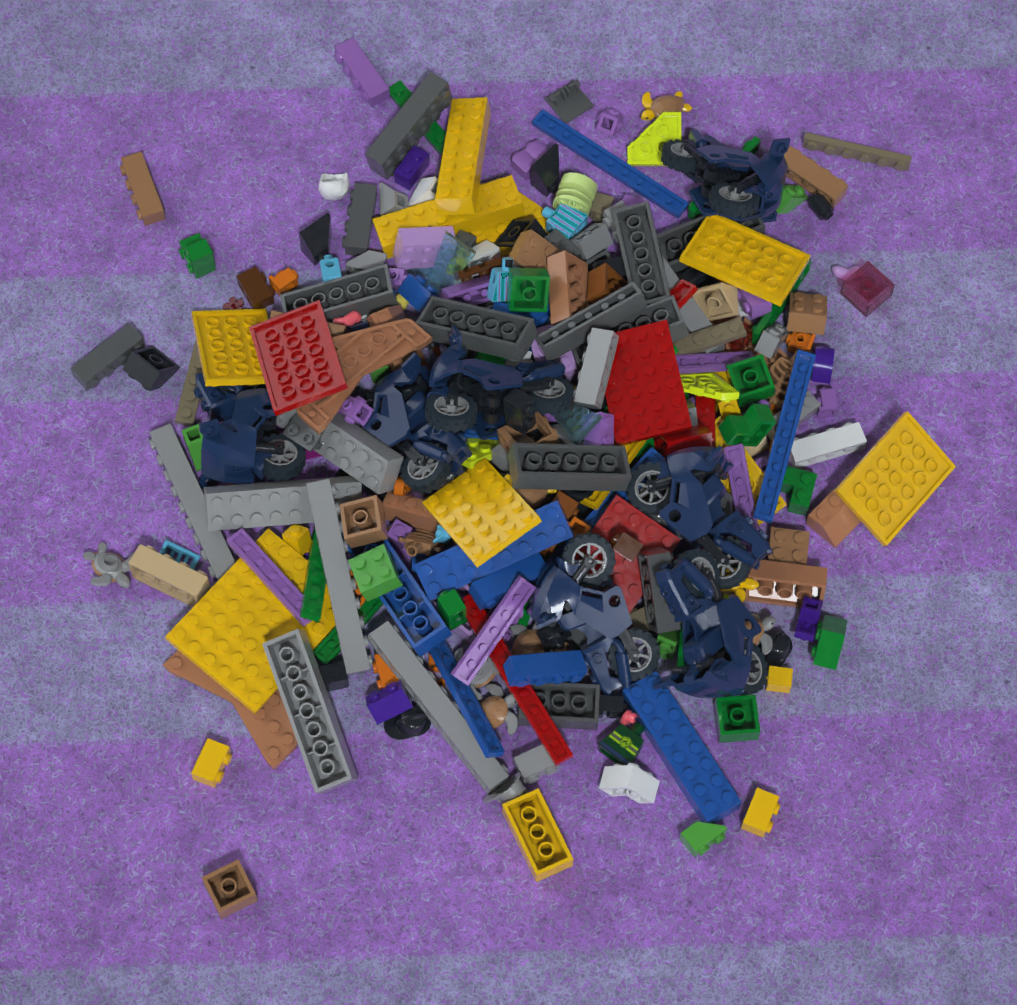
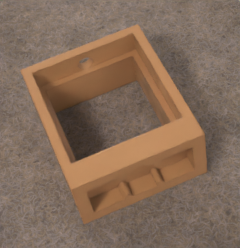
(507, 435)

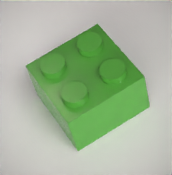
(375, 572)

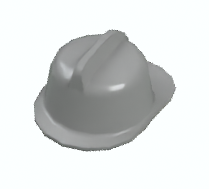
(508, 791)

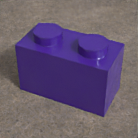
(411, 167)
(388, 702)

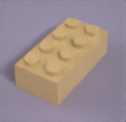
(168, 575)

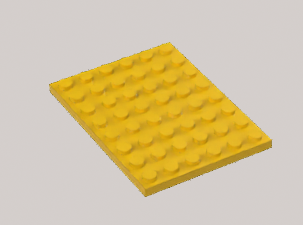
(238, 615)

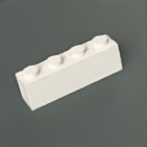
(827, 445)

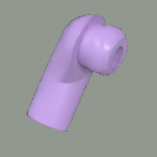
(843, 273)

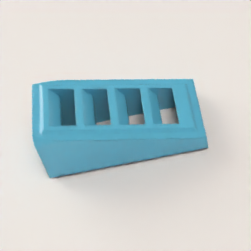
(182, 551)

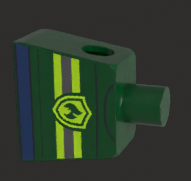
(623, 744)

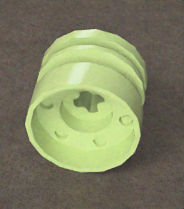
(576, 191)

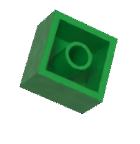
(528, 289)
(751, 380)
(737, 718)

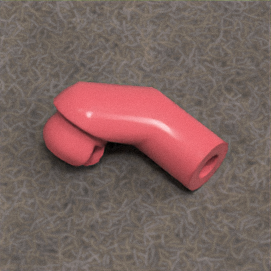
(349, 319)
(628, 717)

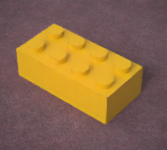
(537, 835)

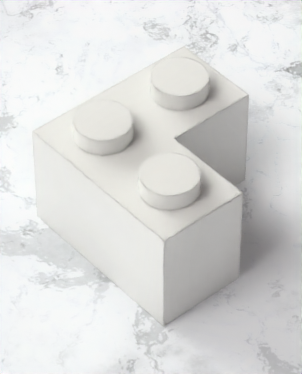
(629, 782)

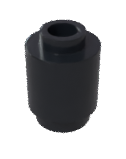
(821, 207)

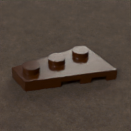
(483, 269)

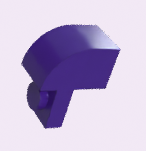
(823, 364)
(808, 619)

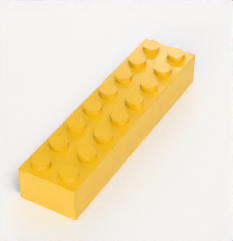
(463, 156)
(496, 203)

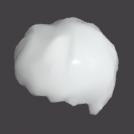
(334, 186)

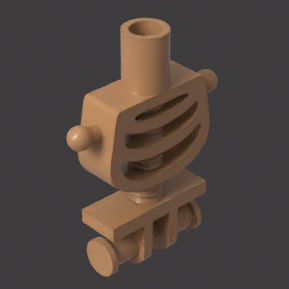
(783, 369)
(421, 542)

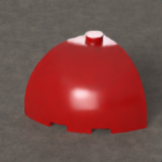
(694, 437)

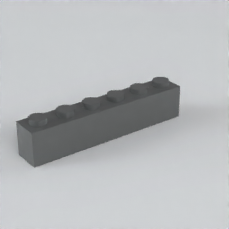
(599, 315)

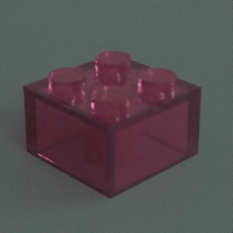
(867, 289)

